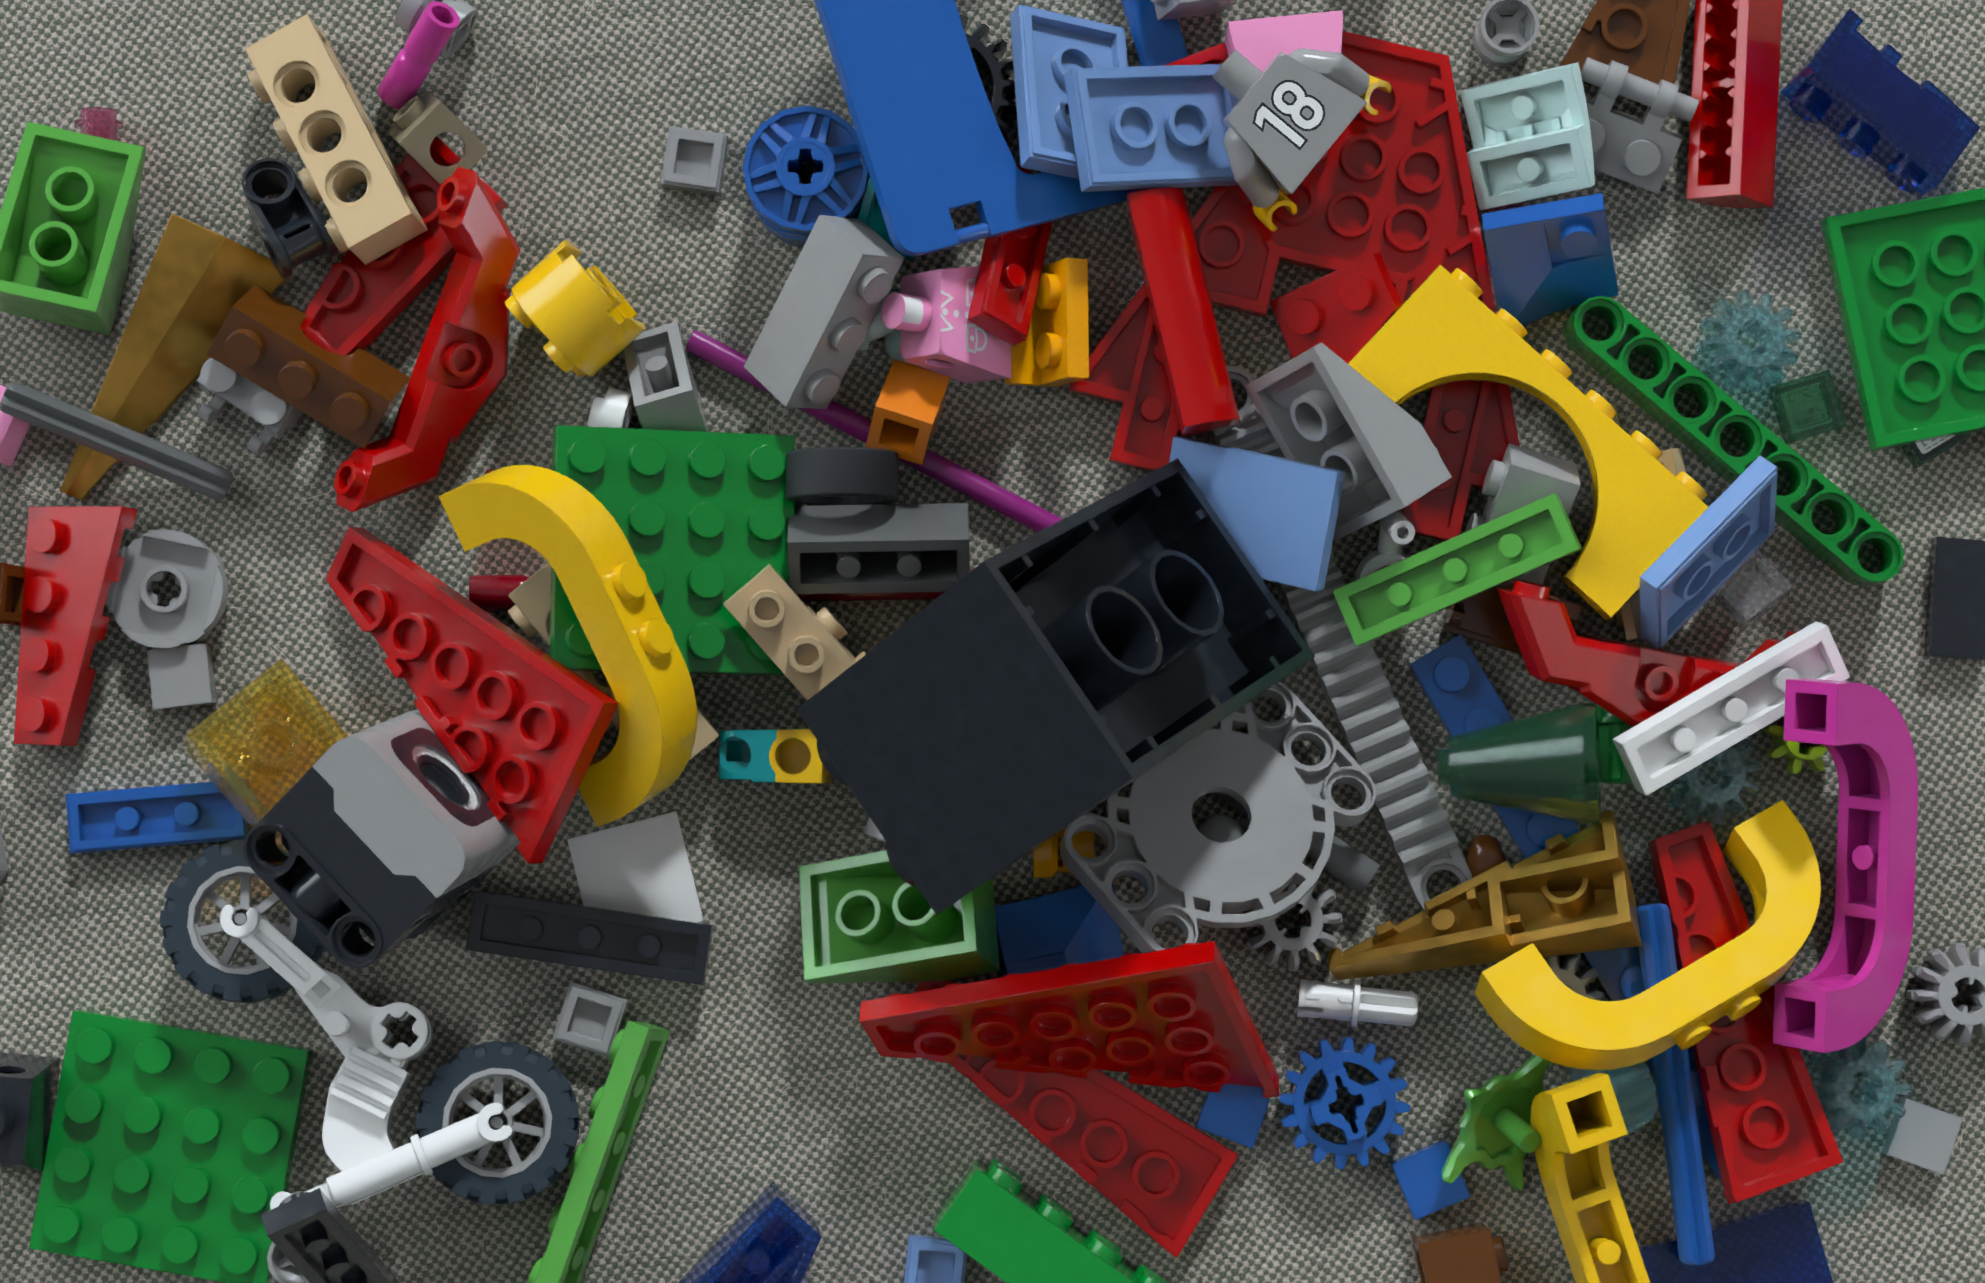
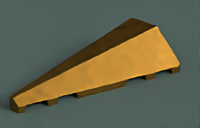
(169, 333)
(1559, 899)

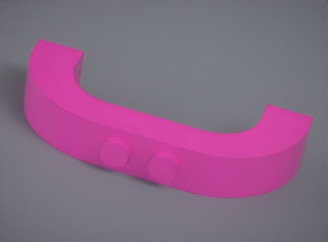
(1873, 864)

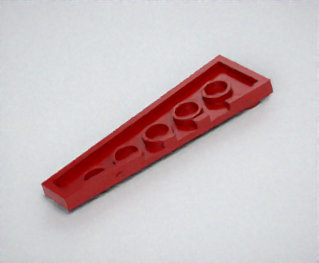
(1754, 1091)
(1114, 1139)

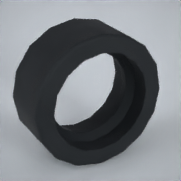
(842, 476)

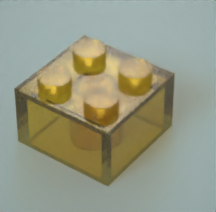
(263, 741)

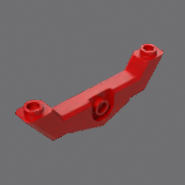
(459, 359)
(1616, 675)

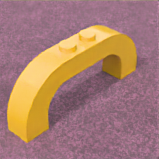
(615, 614)
(1609, 1035)
(1580, 1179)

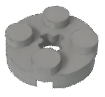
(186, 618)

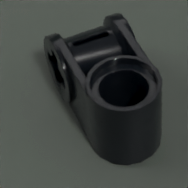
(290, 224)

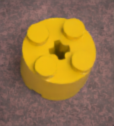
(575, 310)

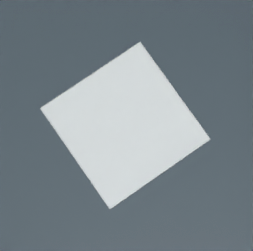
(637, 869)

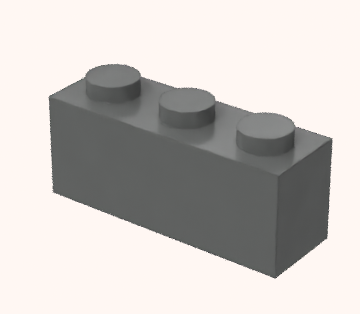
(877, 548)

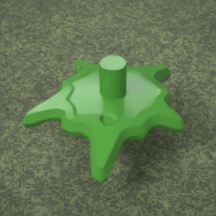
(1498, 1124)

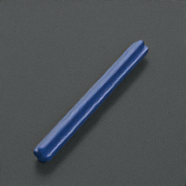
(1677, 1103)

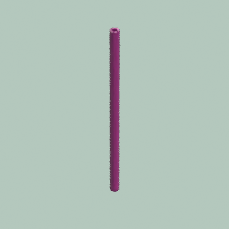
(858, 427)

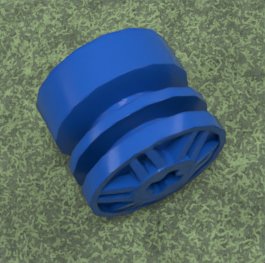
(779, 151)

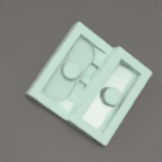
(1529, 136)

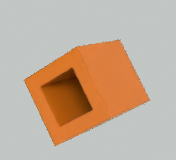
(908, 411)

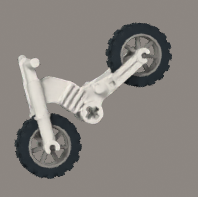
(373, 1072)

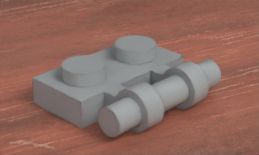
(1626, 145)

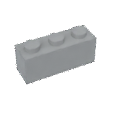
(823, 312)

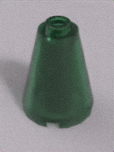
(1530, 764)

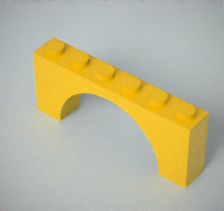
(1637, 503)

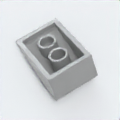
(1341, 421)

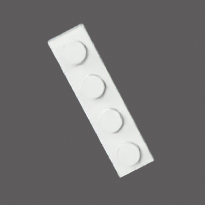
(1725, 709)

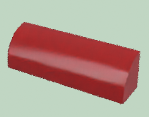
(1738, 103)
(1182, 310)

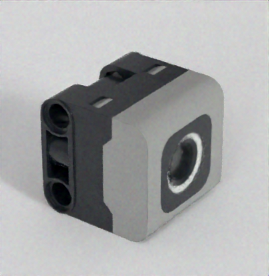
(378, 840)

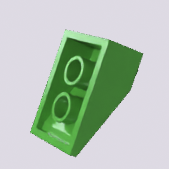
(68, 227)
(877, 928)

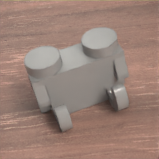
(249, 398)

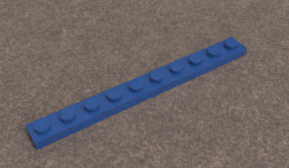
(1469, 703)

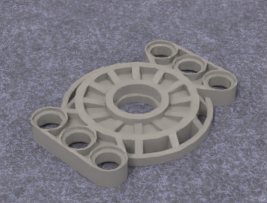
(1197, 878)

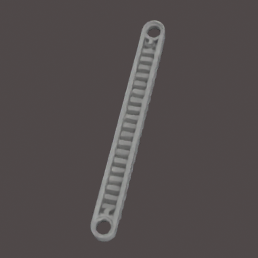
(1363, 703)

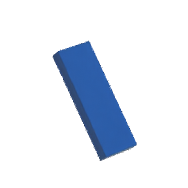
(151, 817)

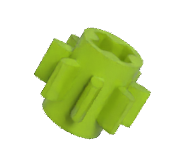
(1792, 752)

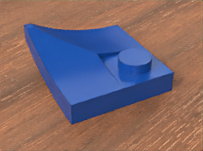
(1550, 256)
(1055, 932)

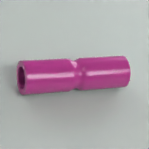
(420, 51)

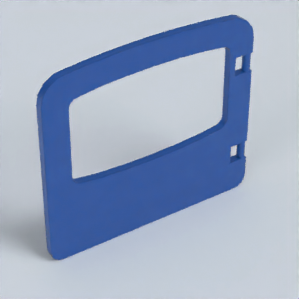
(932, 126)

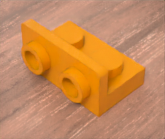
(1058, 329)

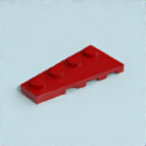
(363, 298)
(65, 590)

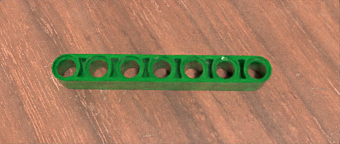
(1703, 432)

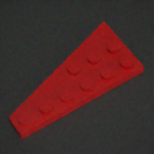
(485, 690)

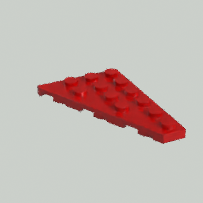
(1150, 1014)

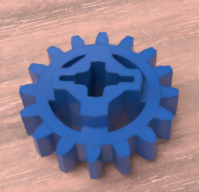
(1369, 1093)

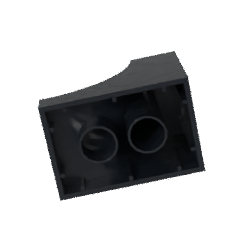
(1051, 682)

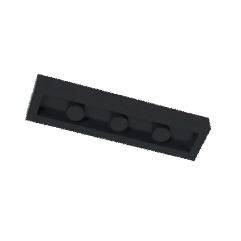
(589, 937)
(322, 1241)

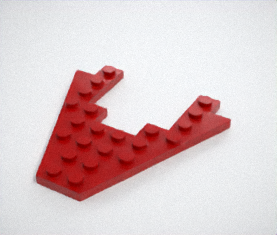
(1383, 187)

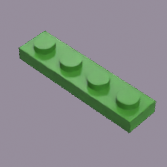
(1457, 569)

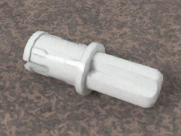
(1356, 1003)

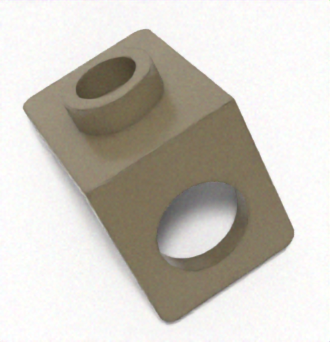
(421, 122)

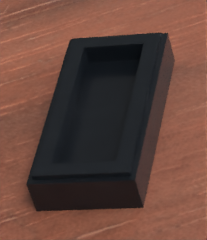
(1956, 599)

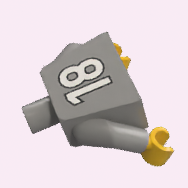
(1288, 119)

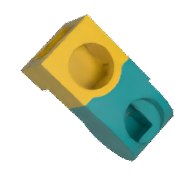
(771, 757)

